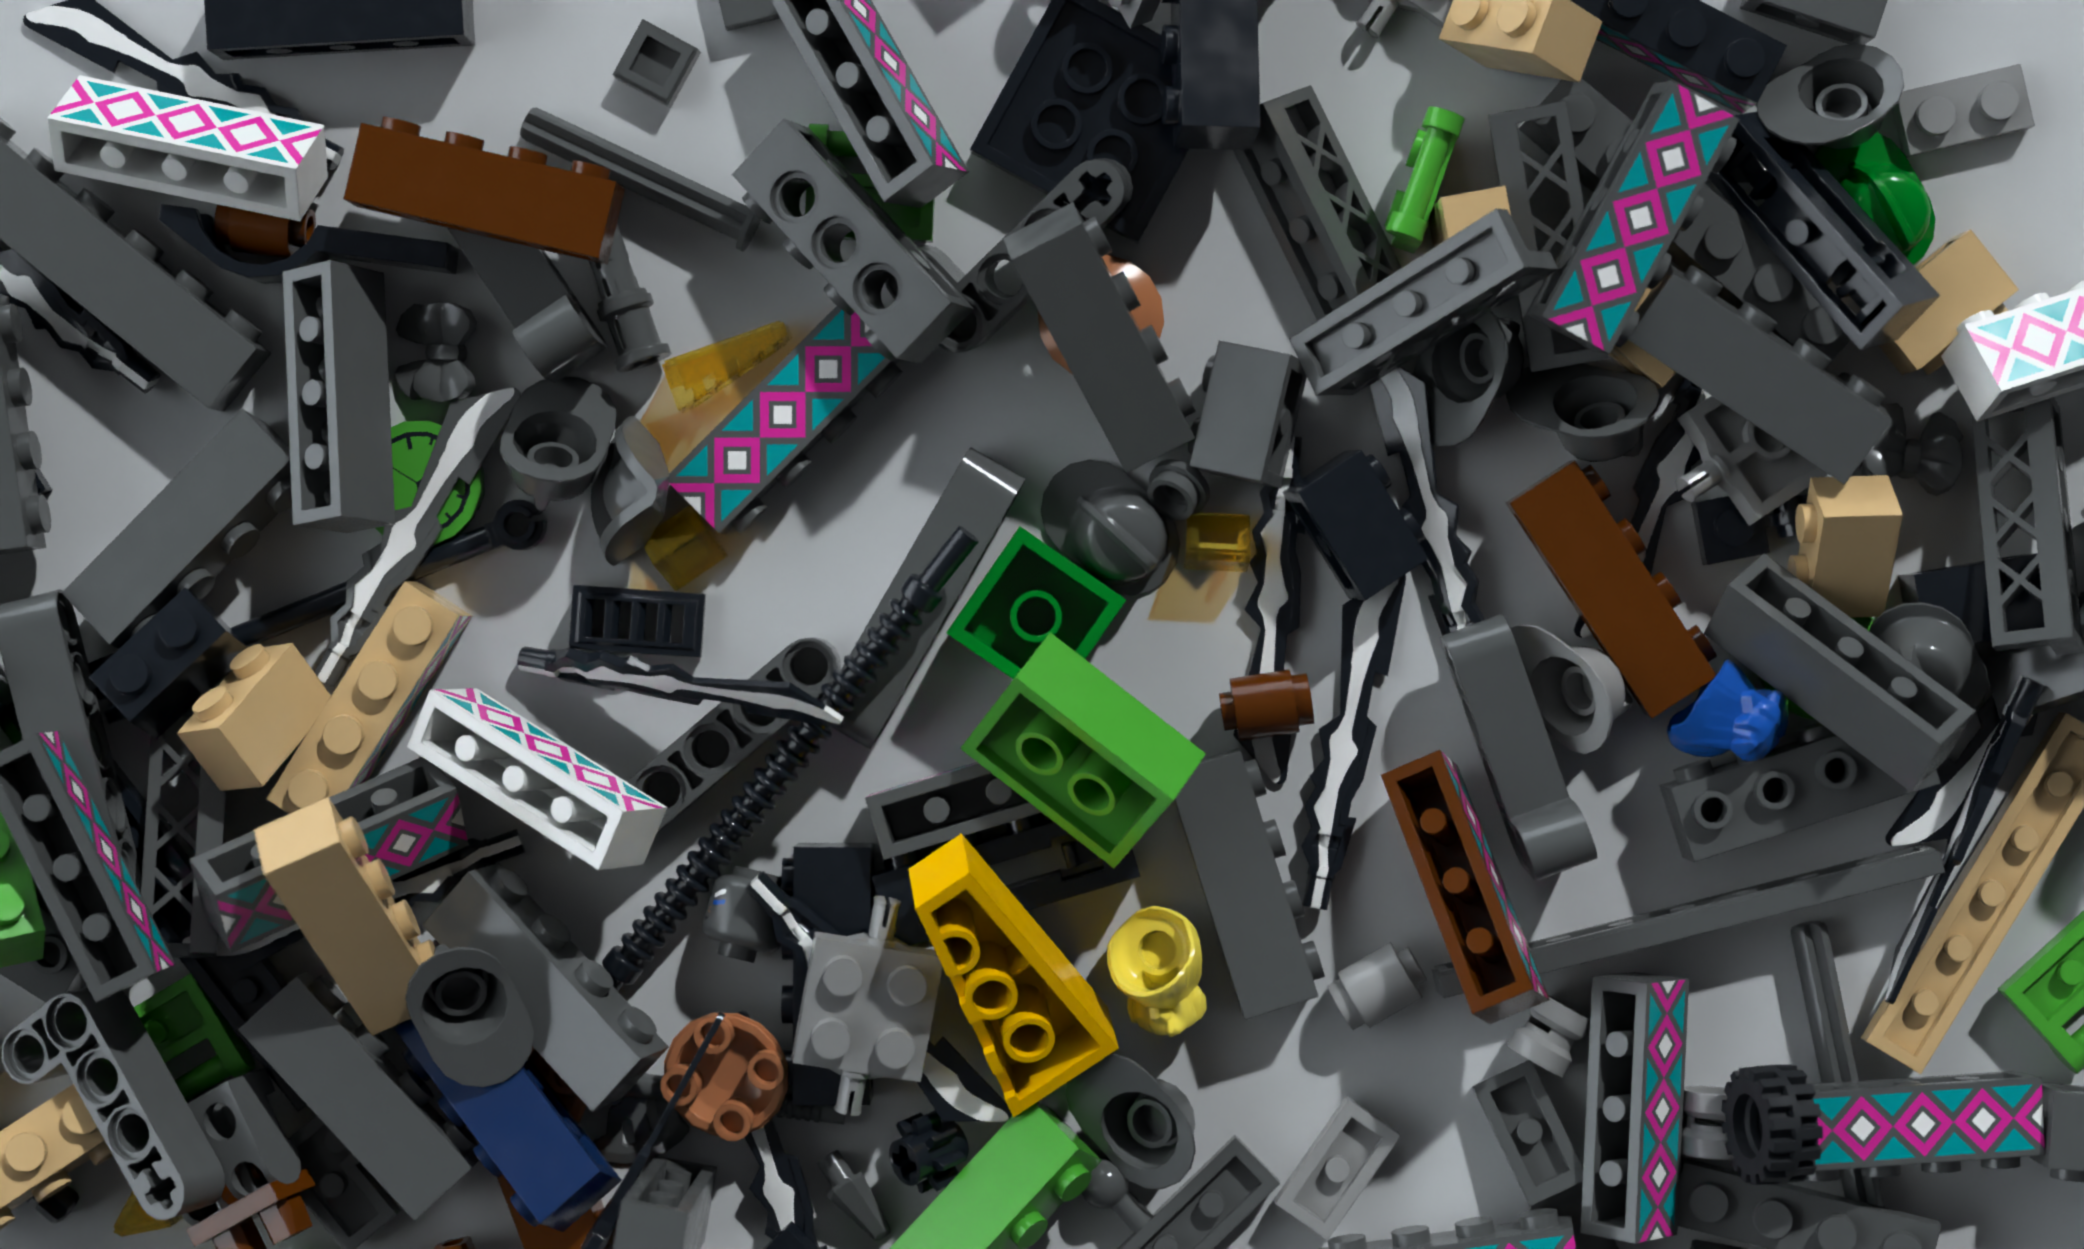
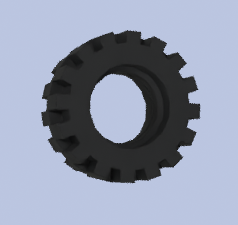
(1772, 1124)

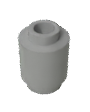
(1377, 986)

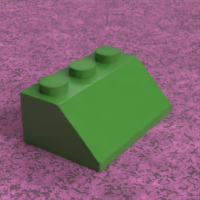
(1083, 751)

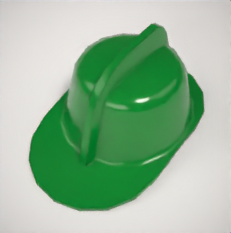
(1887, 190)

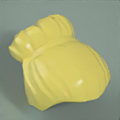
(1158, 966)

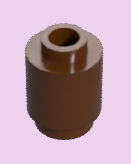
(262, 233)
(1267, 705)

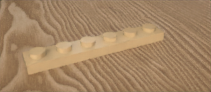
(1986, 898)

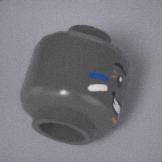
(738, 918)

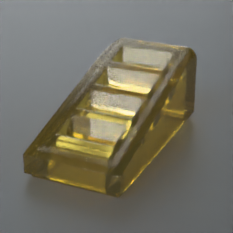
(708, 370)

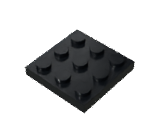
(1085, 95)

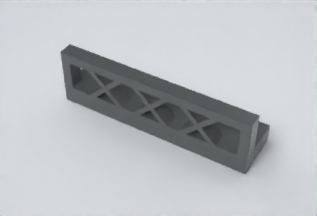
(1512, 175)
(1304, 215)
(1419, 305)
(2051, 531)
(210, 834)

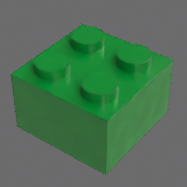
(1026, 598)

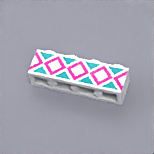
(188, 148)
(2020, 353)
(537, 778)

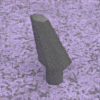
(853, 1195)

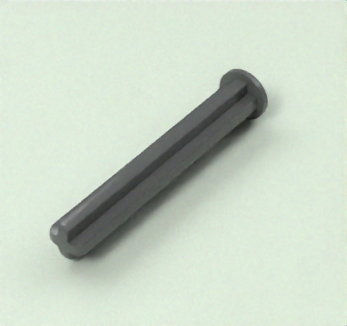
(642, 176)

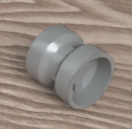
(1550, 1035)
(1704, 1120)

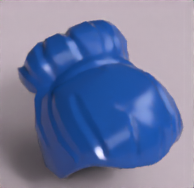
(1730, 718)

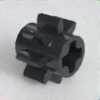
(928, 1151)

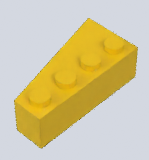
(1012, 981)

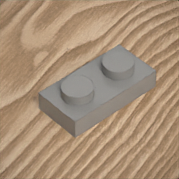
(1963, 111)
(1337, 1168)

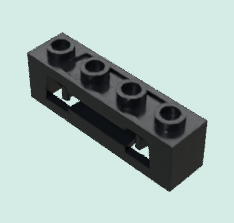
(1822, 235)
(1021, 838)

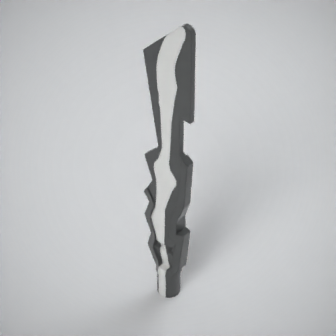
(458, 453)

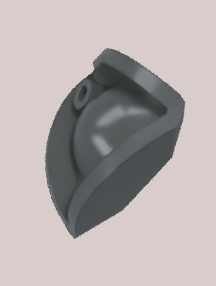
(629, 491)

